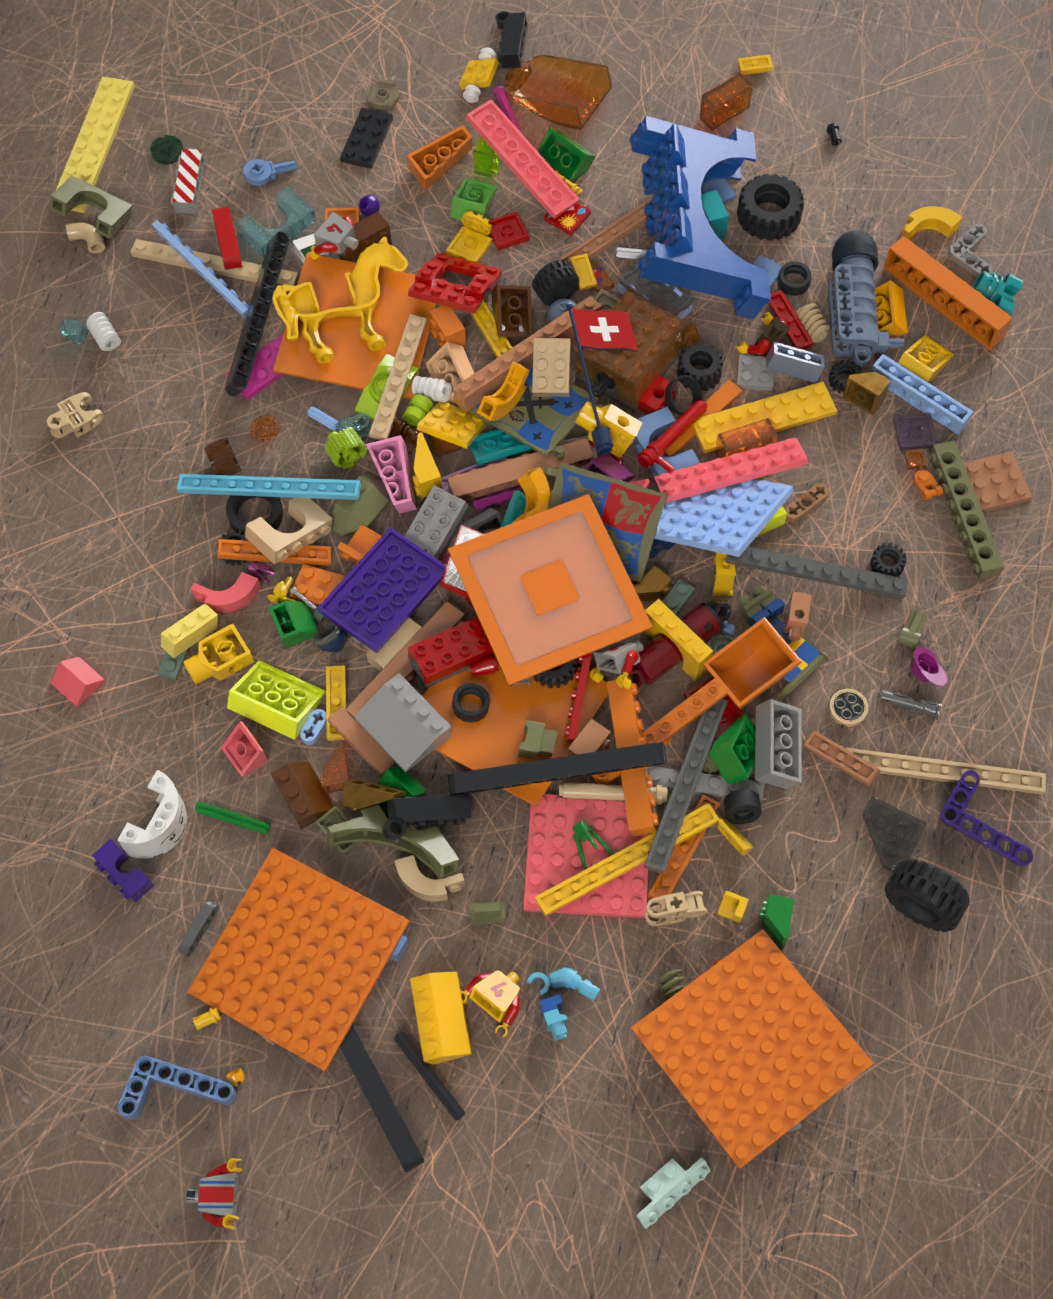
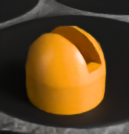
(235, 1076)

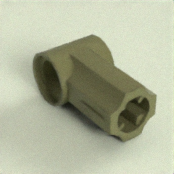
(912, 631)

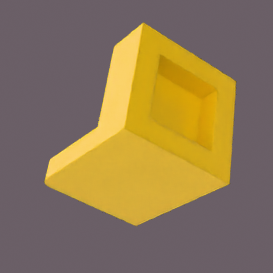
(732, 906)

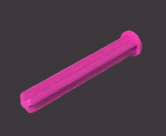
(499, 93)

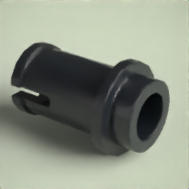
(833, 131)

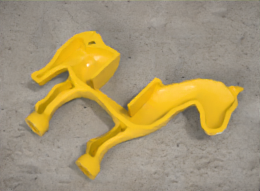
(363, 291)

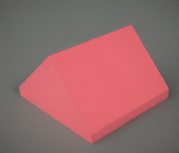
(76, 680)
(243, 750)

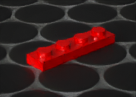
(783, 310)

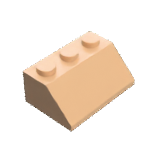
(451, 365)

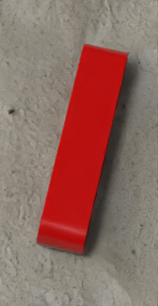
(227, 238)

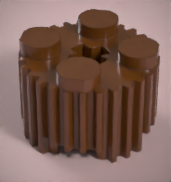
(223, 457)

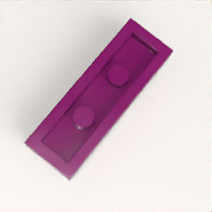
(494, 498)

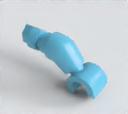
(565, 978)

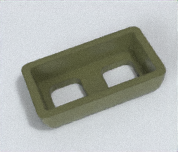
(334, 813)

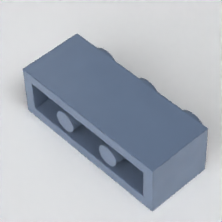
(795, 362)

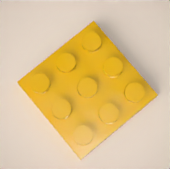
(452, 424)

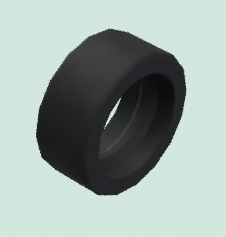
(794, 289)
(474, 689)

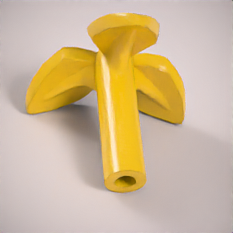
(281, 591)

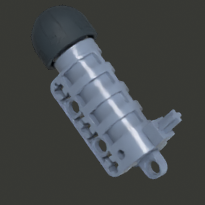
(855, 300)

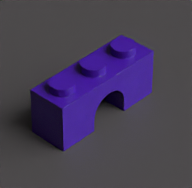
(133, 884)

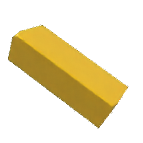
(734, 836)

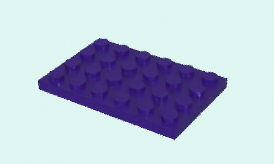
(383, 590)

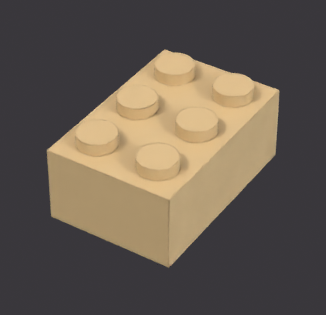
(551, 367)

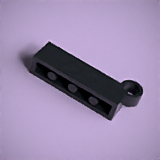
(513, 38)
(425, 811)

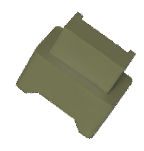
(537, 741)
(487, 913)

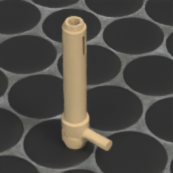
(605, 792)

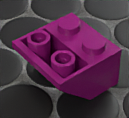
(609, 467)

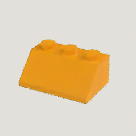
(891, 309)

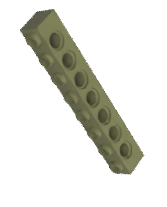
(967, 500)

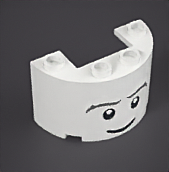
(165, 826)

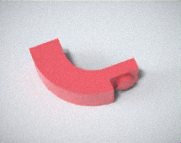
(230, 599)

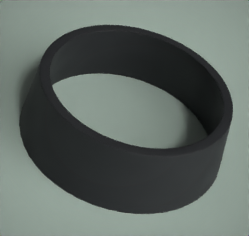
(694, 386)

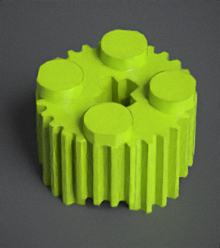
(345, 448)

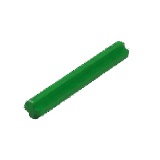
(232, 817)

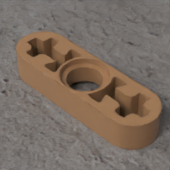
(808, 495)

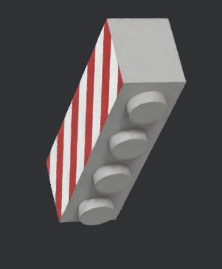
(188, 181)

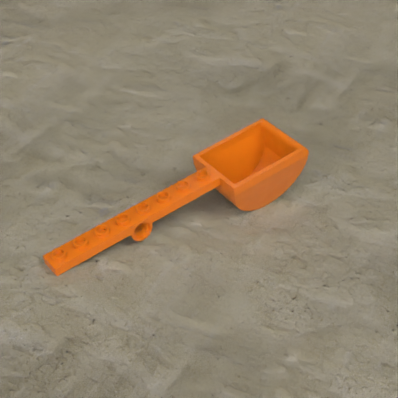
(739, 670)

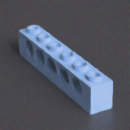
(923, 395)

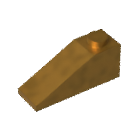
(362, 794)

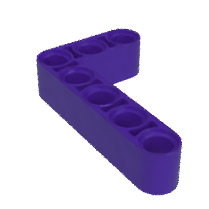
(979, 826)

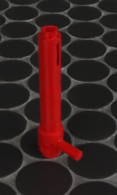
(656, 449)

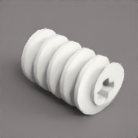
(103, 331)
(432, 388)

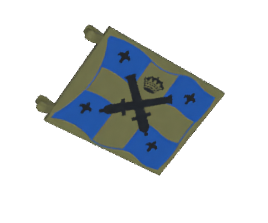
(542, 420)

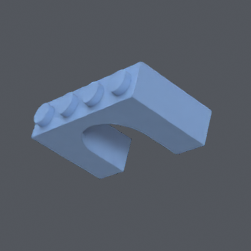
(654, 426)

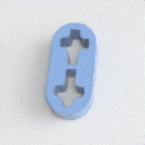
(317, 729)

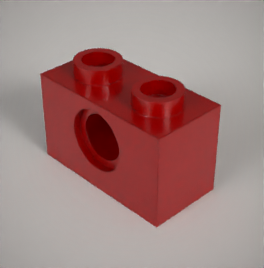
(649, 402)

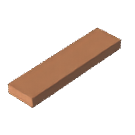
(361, 741)
(841, 758)

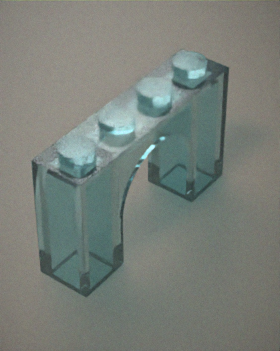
(299, 215)

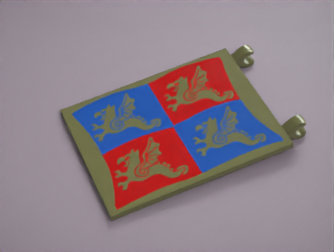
(626, 510)

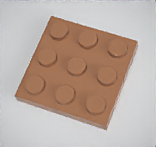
(998, 481)

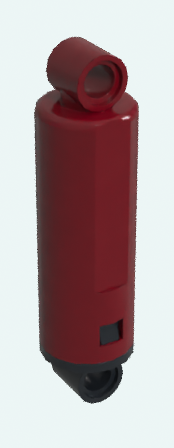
(662, 653)

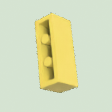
(189, 630)

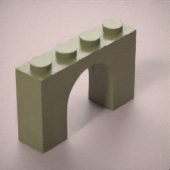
(77, 192)

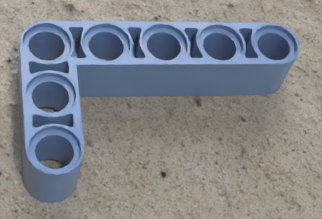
(174, 1081)

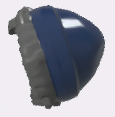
(330, 638)

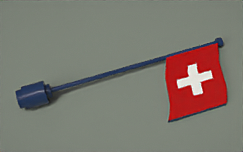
(604, 332)

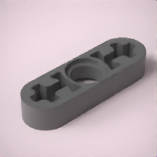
(198, 928)

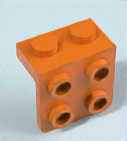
(359, 545)

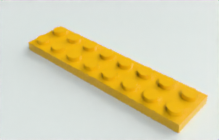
(783, 410)

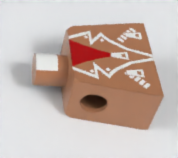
(797, 615)

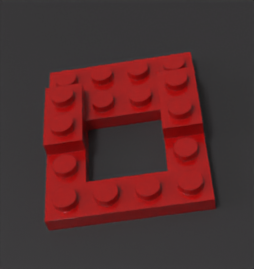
(431, 288)

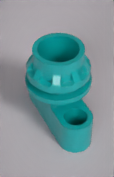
(998, 290)

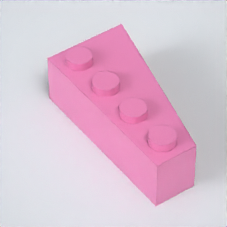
(394, 468)

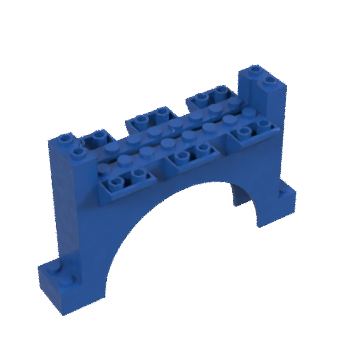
(685, 244)

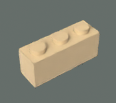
(394, 645)

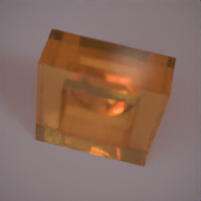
(915, 459)

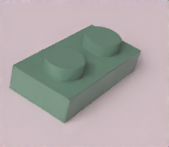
(678, 596)
(171, 666)

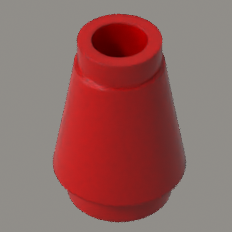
(484, 667)

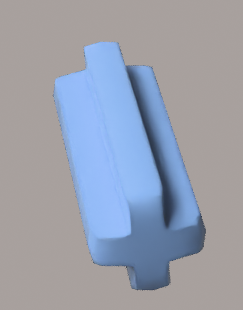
(322, 418)

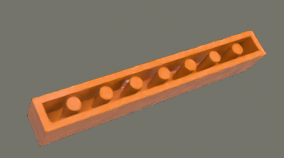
(635, 782)

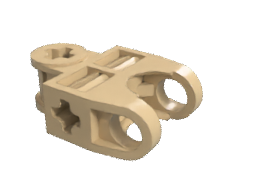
(73, 417)
(682, 907)

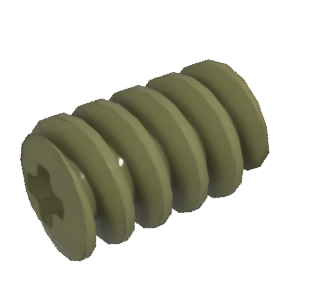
(671, 983)

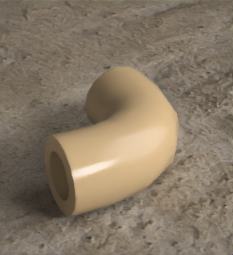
(86, 232)

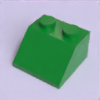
(776, 918)

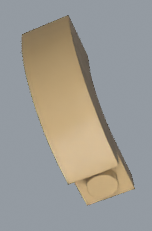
(424, 887)

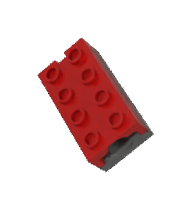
(449, 652)

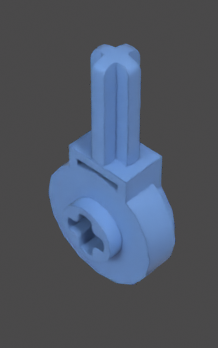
(260, 172)

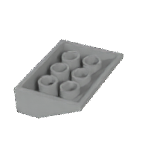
(403, 723)

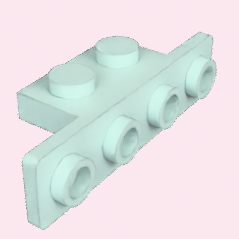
(668, 1187)

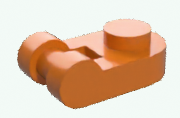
(924, 479)

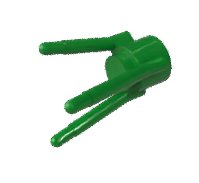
(584, 833)

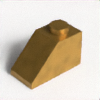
(653, 585)

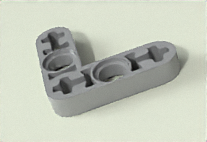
(966, 254)

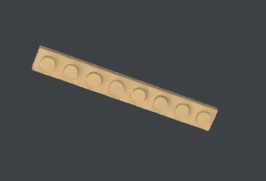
(398, 377)

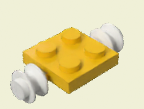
(478, 74)

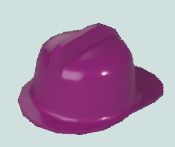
(926, 667)

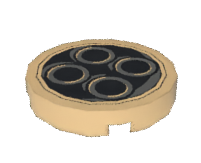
(848, 707)

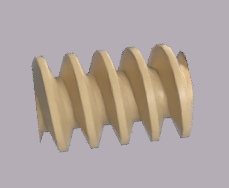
(813, 322)

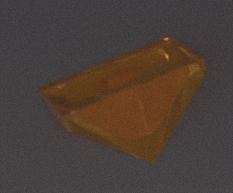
(443, 447)

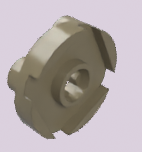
(383, 102)

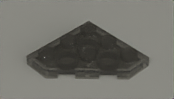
(892, 832)

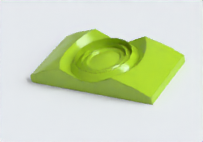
(373, 392)

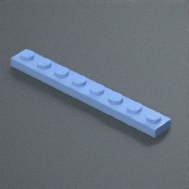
(198, 265)

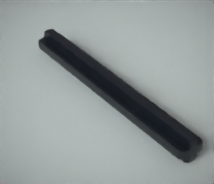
(429, 1076)

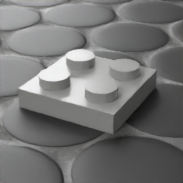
(753, 373)

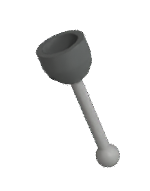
(317, 615)

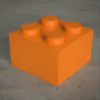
(446, 327)

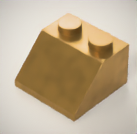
(866, 390)

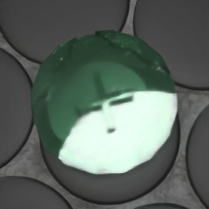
(166, 149)

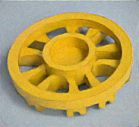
(476, 223)

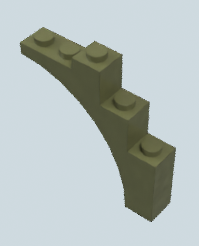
(425, 845)

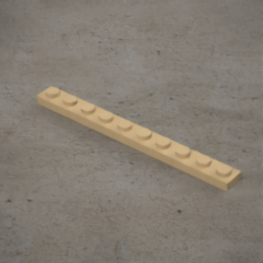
(166, 254)
(952, 771)

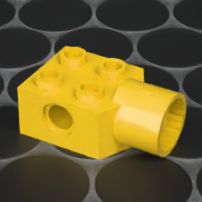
(621, 425)
(219, 656)

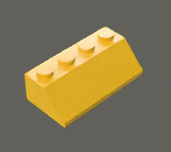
(440, 1017)

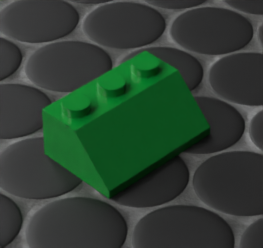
(565, 155)

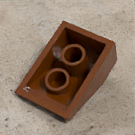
(512, 311)

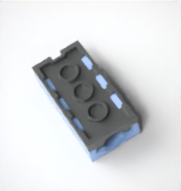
(662, 295)

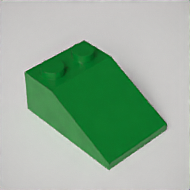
(735, 751)

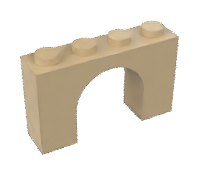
(280, 545)

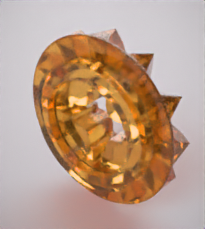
(270, 422)

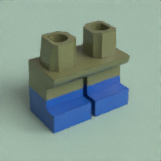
(762, 606)

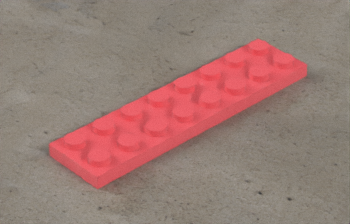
(522, 158)
(731, 469)

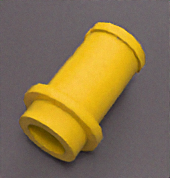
(207, 1018)

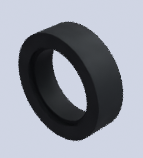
(234, 502)

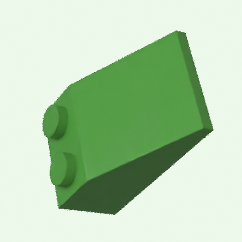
(474, 197)

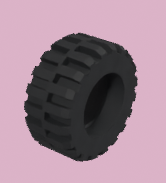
(774, 190)
(927, 895)

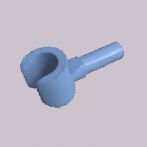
(729, 629)

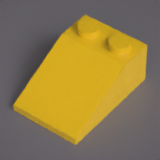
(925, 358)
(425, 469)

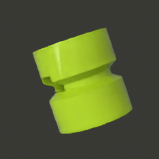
(417, 409)

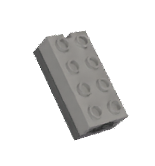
(437, 522)

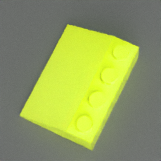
(274, 699)

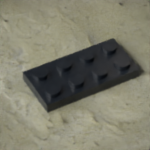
(366, 138)

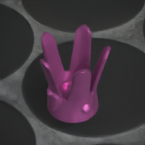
(256, 568)

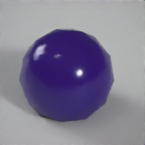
(369, 205)

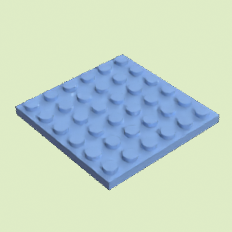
(723, 518)

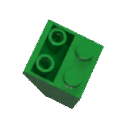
(293, 622)
(401, 780)

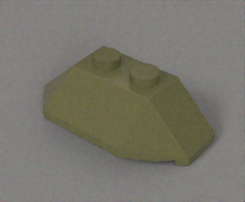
(351, 514)

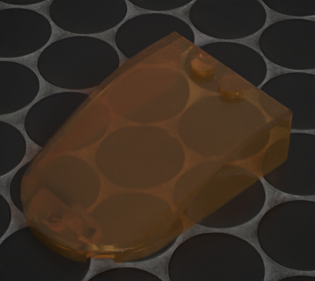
(559, 89)

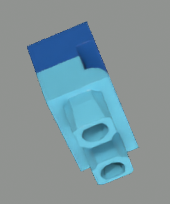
(552, 1019)

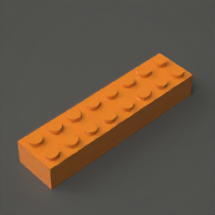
(947, 293)

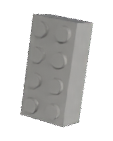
(778, 744)

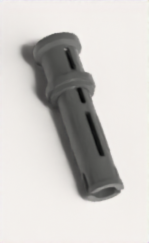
(919, 705)

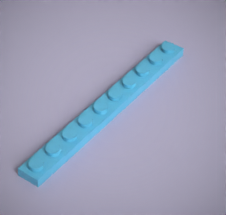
(269, 486)

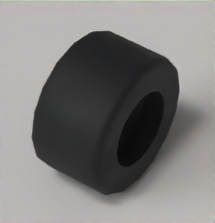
(742, 806)

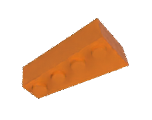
(439, 156)

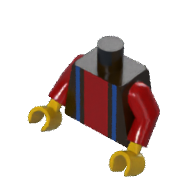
(775, 332)

